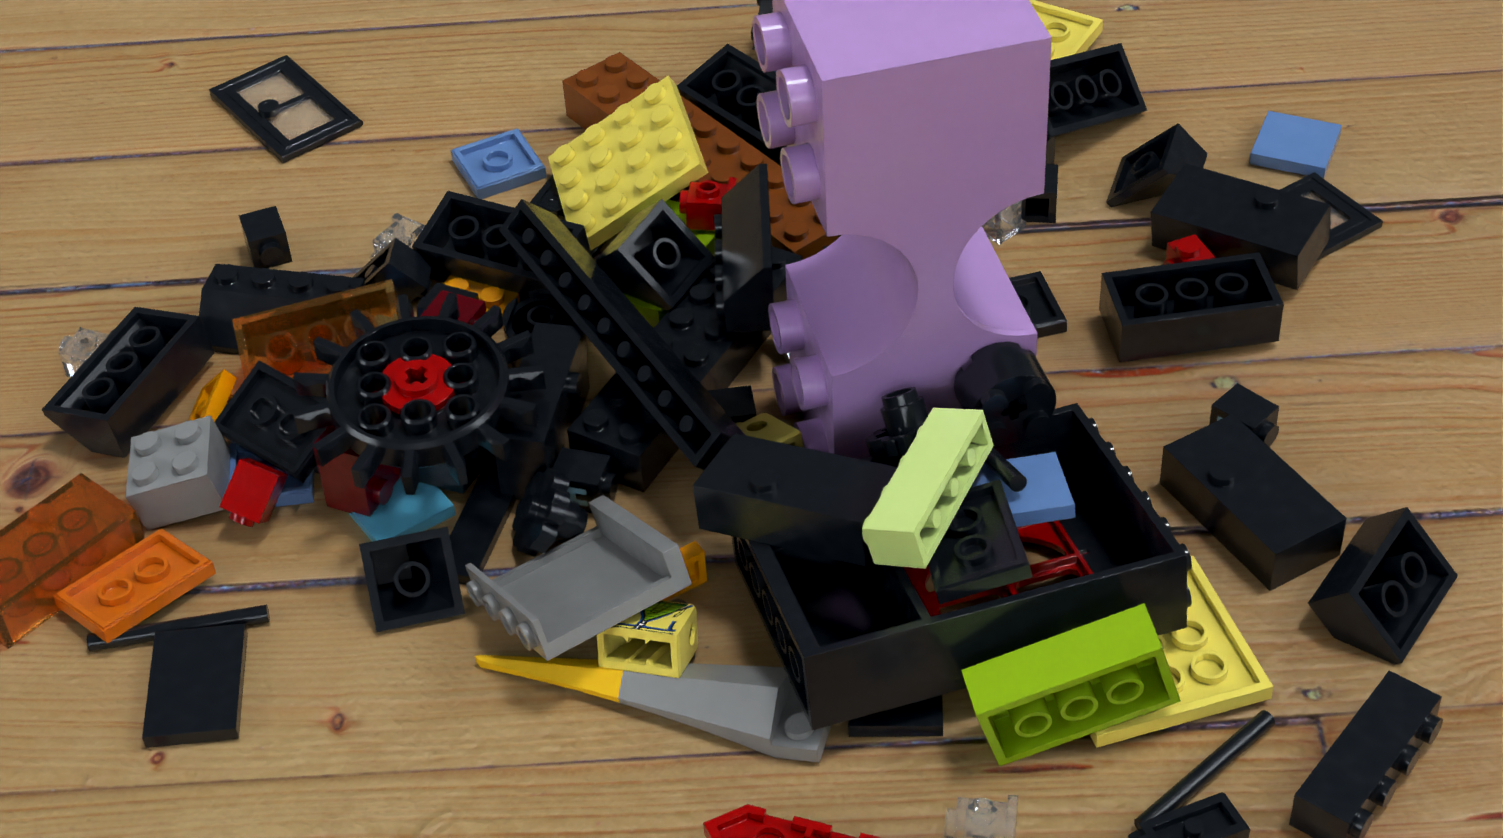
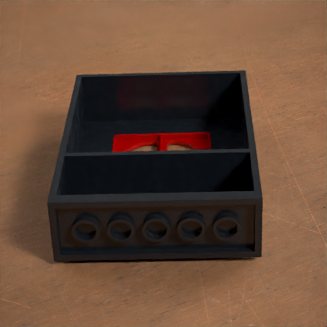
(876, 636)

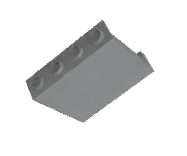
(583, 582)

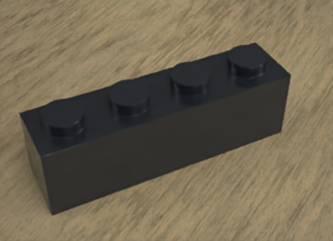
(1367, 760)

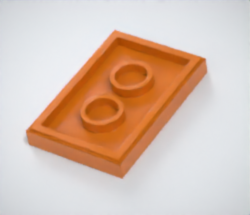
(134, 585)

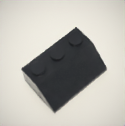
(1384, 586)

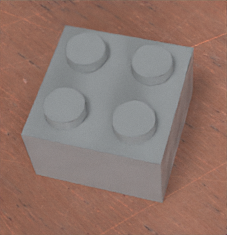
(178, 472)

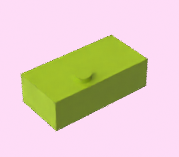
(1071, 685)

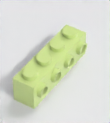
(927, 488)

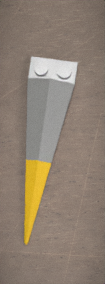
(730, 701)

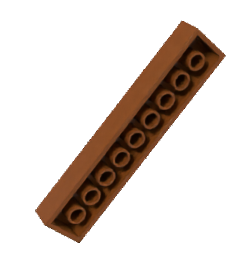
(618, 80)

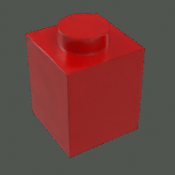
(253, 492)

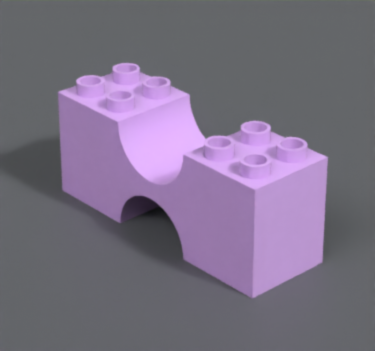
(906, 141)

